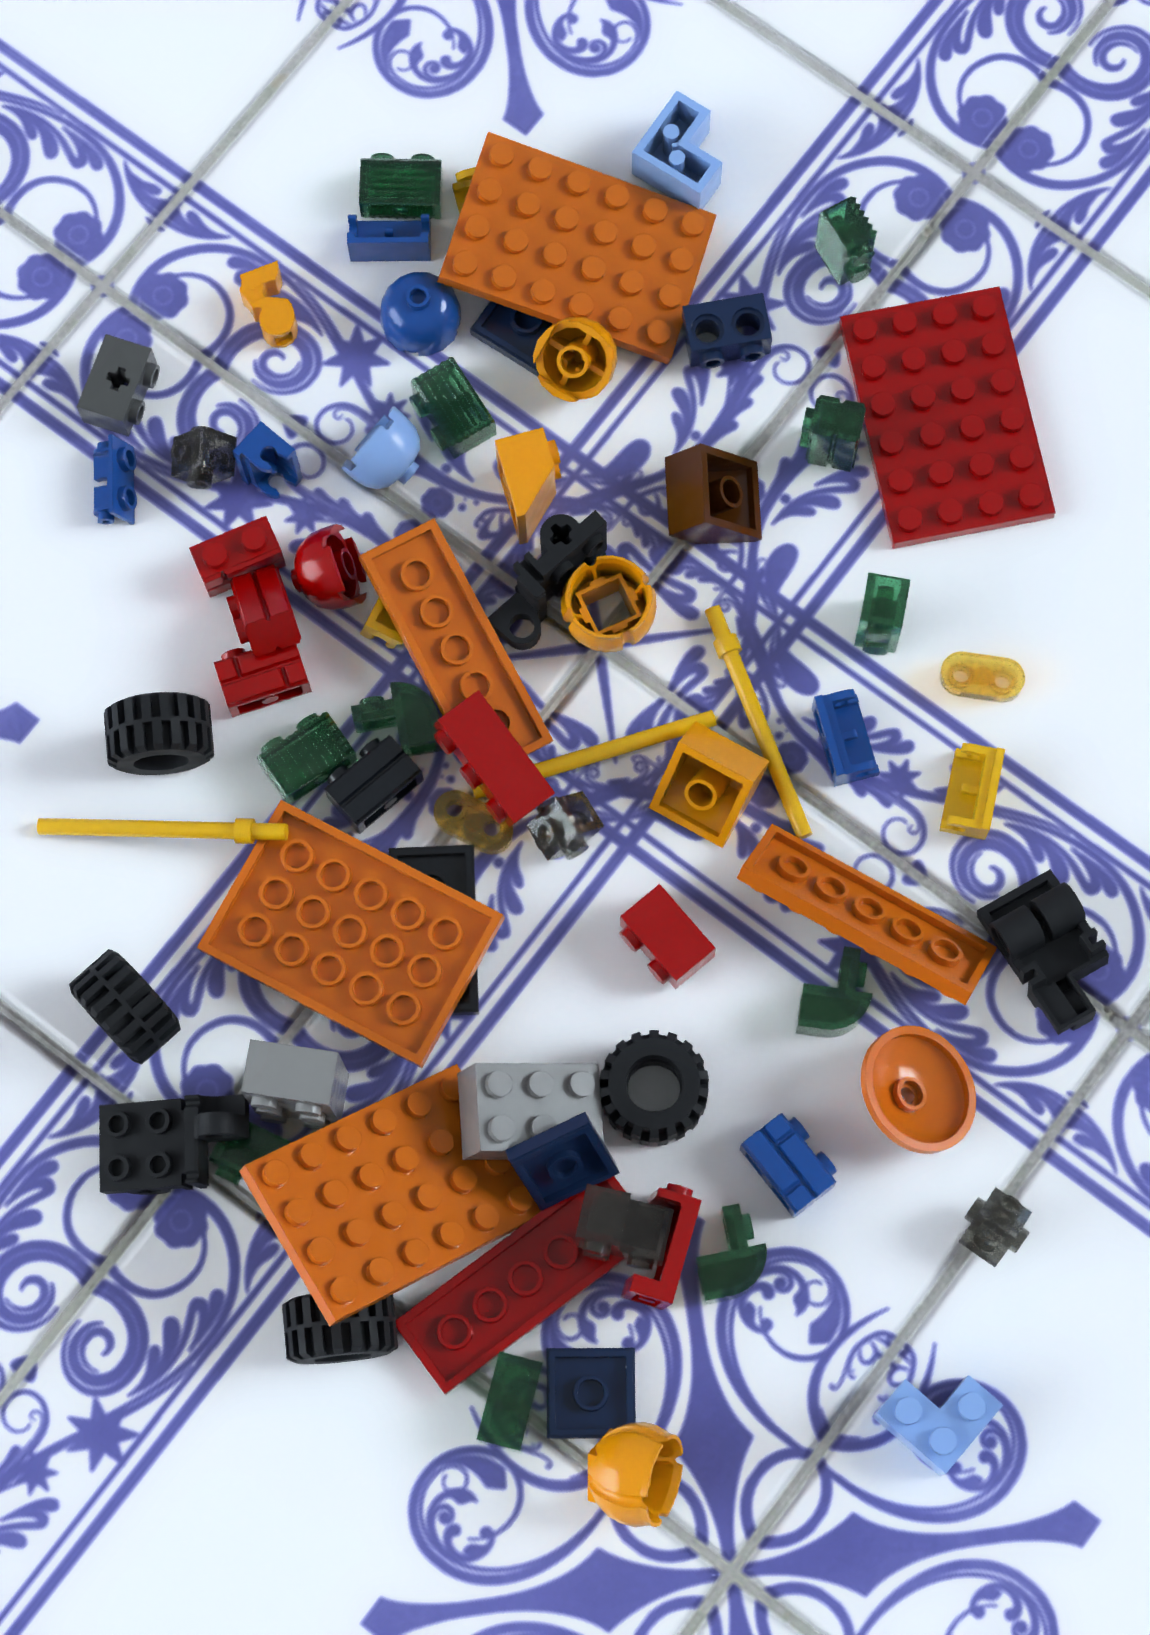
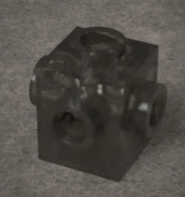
(203, 457)
(564, 826)
(995, 1226)

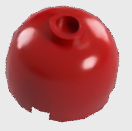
(329, 569)

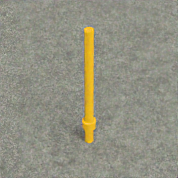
(728, 648)
(618, 746)
(242, 830)

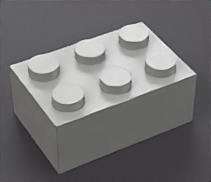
(294, 1083)
(520, 1100)

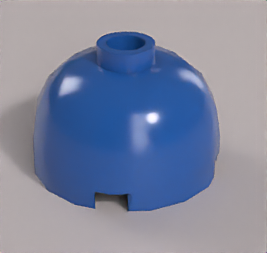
(420, 314)

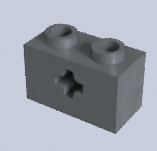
(117, 364)

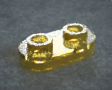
(981, 675)
(471, 822)

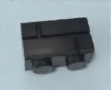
(373, 782)

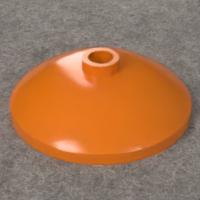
(931, 1080)

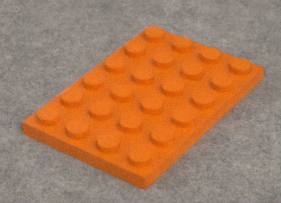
(577, 246)
(352, 934)
(385, 1197)

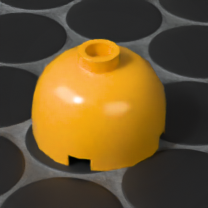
(575, 358)

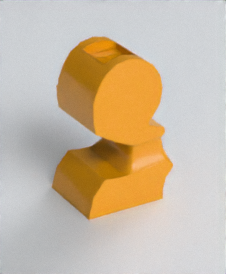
(273, 313)

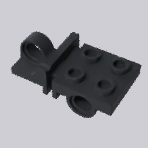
(563, 549)
(1047, 945)
(165, 1142)

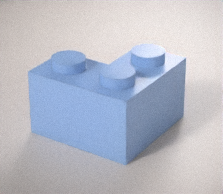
(671, 155)
(938, 1433)

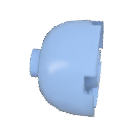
(386, 453)

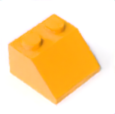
(528, 477)
(708, 783)

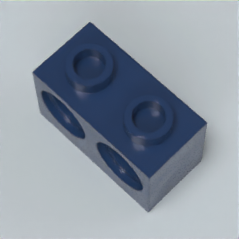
(723, 320)

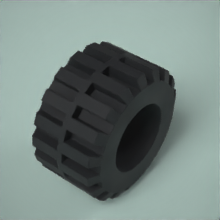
(158, 733)
(125, 1006)
(654, 1051)
(358, 1337)

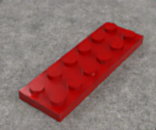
(503, 1294)

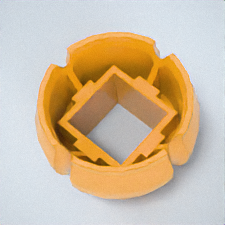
(598, 581)
(635, 1473)

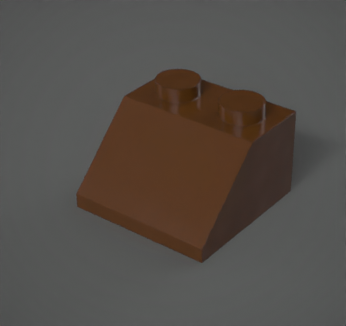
(712, 496)

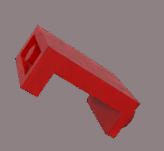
(662, 1288)

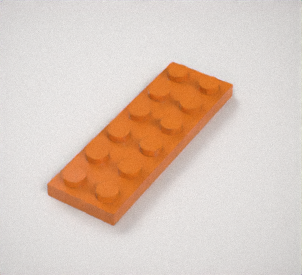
(449, 630)
(867, 913)

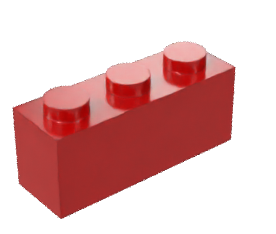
(492, 759)

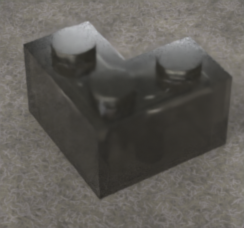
(623, 1228)

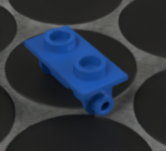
(115, 464)

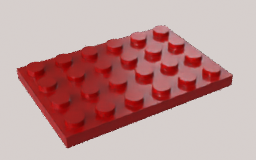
(946, 417)

